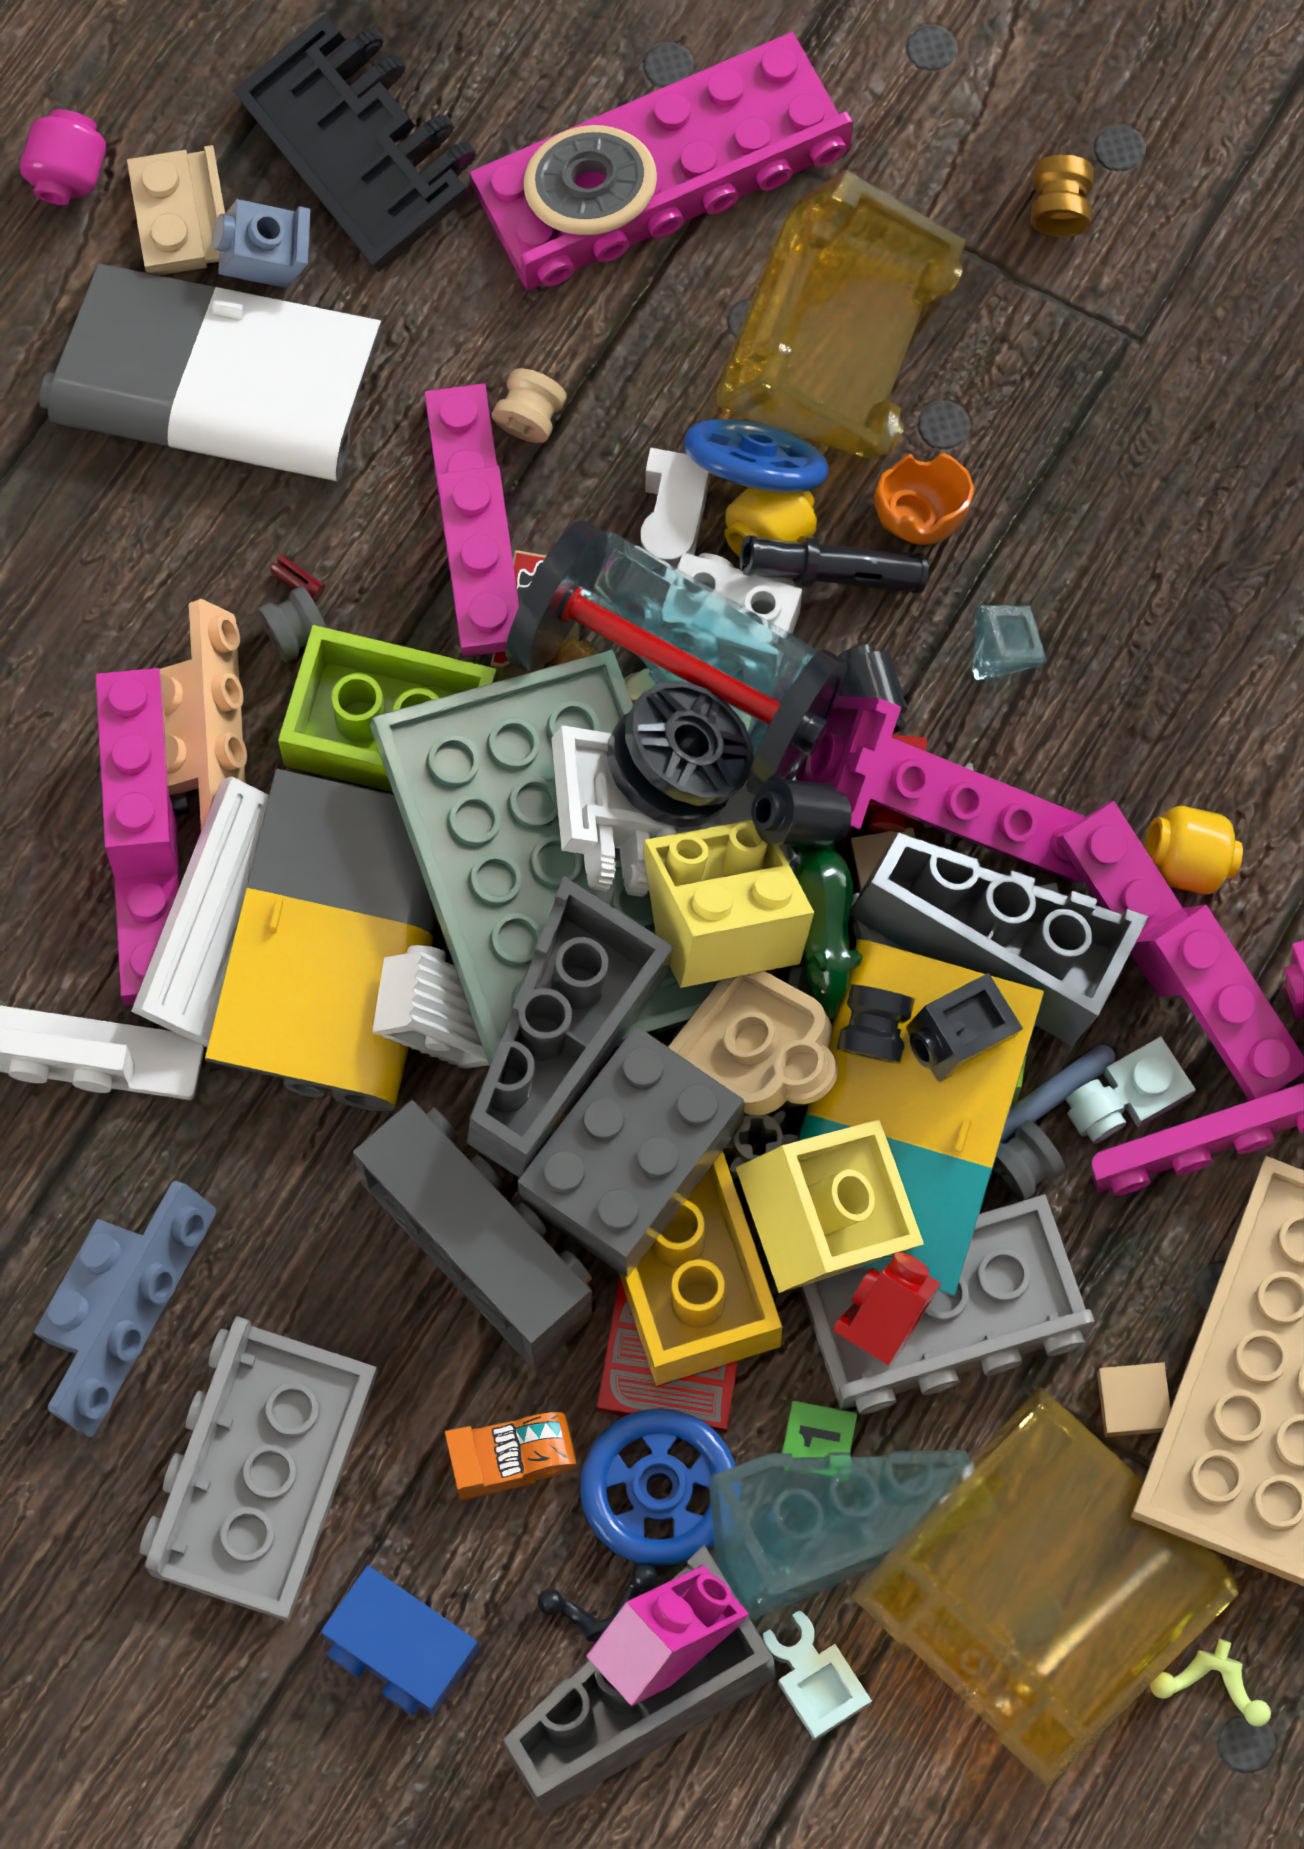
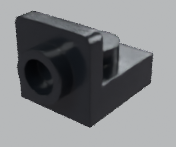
(961, 1027)

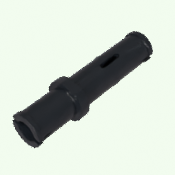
(810, 562)

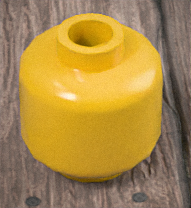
(769, 516)
(1193, 849)

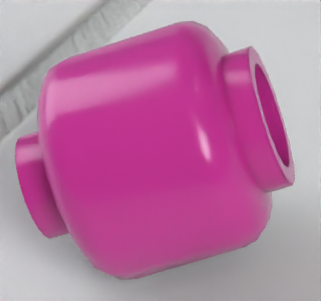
(62, 156)

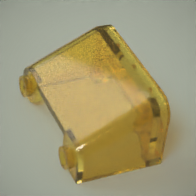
(838, 317)

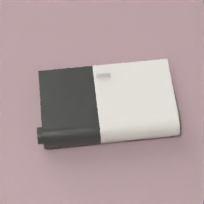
(212, 372)

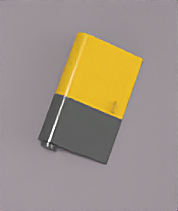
(319, 914)

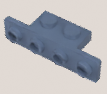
(115, 1300)

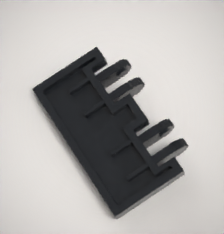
(347, 137)

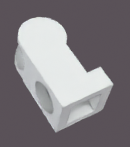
(679, 505)

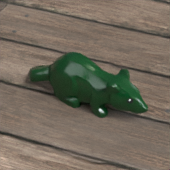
(827, 949)

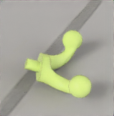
(1165, 1685)

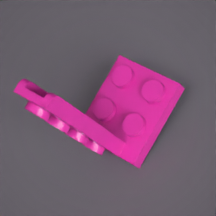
(874, 768)
(1191, 1144)

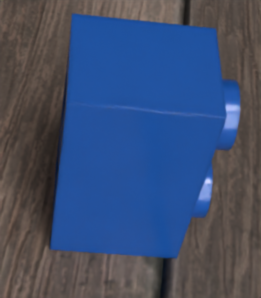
(398, 1642)

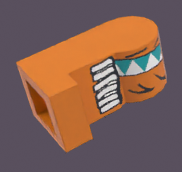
(510, 1454)

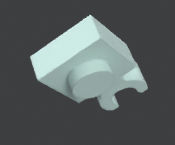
(821, 1684)

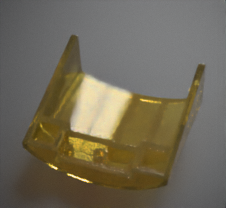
(1044, 1588)

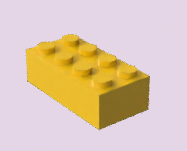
(702, 1286)

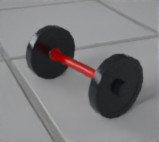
(560, 599)

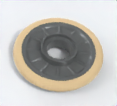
(592, 211)

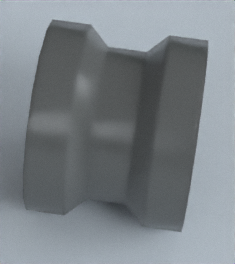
(291, 622)
(1027, 1161)

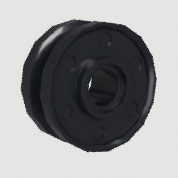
(680, 754)

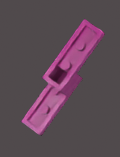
(473, 517)
(137, 816)
(1185, 953)

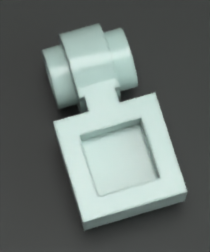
(1142, 1083)

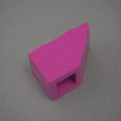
(666, 1633)

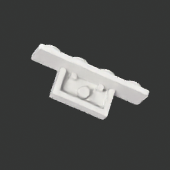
(97, 1054)

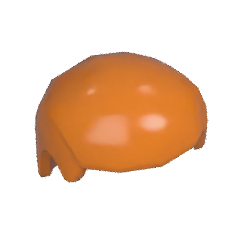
(924, 498)

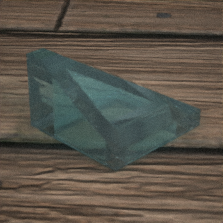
(1005, 641)

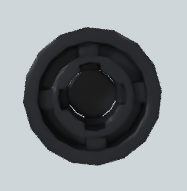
(874, 1023)

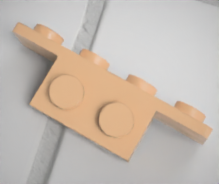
(205, 708)

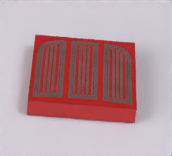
(629, 1385)

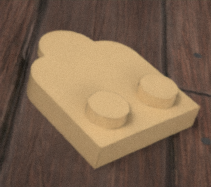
(761, 1042)

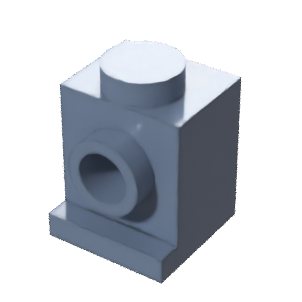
(262, 242)

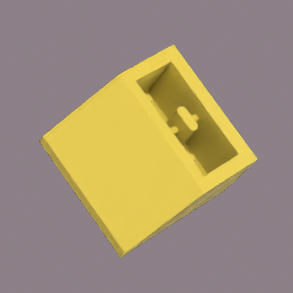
(725, 903)

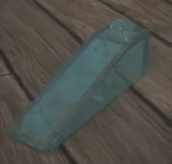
(699, 623)
(815, 1521)

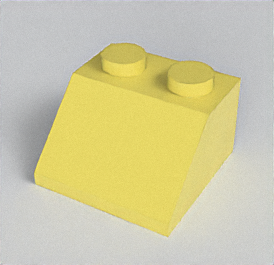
(828, 1205)

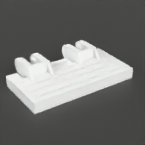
(600, 818)
(198, 937)

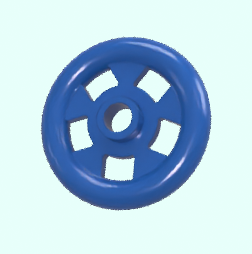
(755, 456)
(606, 1469)

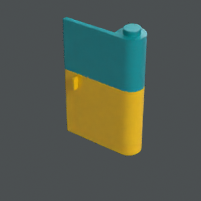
(936, 1130)

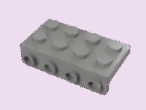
(1008, 1303)
(258, 1469)

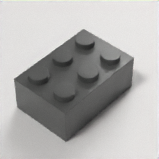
(631, 1151)

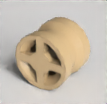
(529, 405)

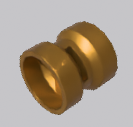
(1062, 191)

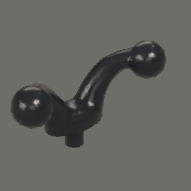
(552, 1602)

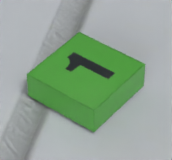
(818, 1430)

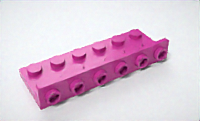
(710, 141)

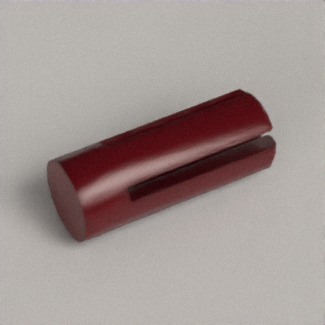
(296, 577)

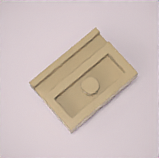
(176, 209)

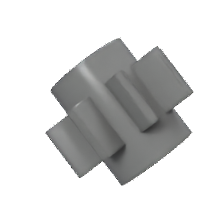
(761, 1125)

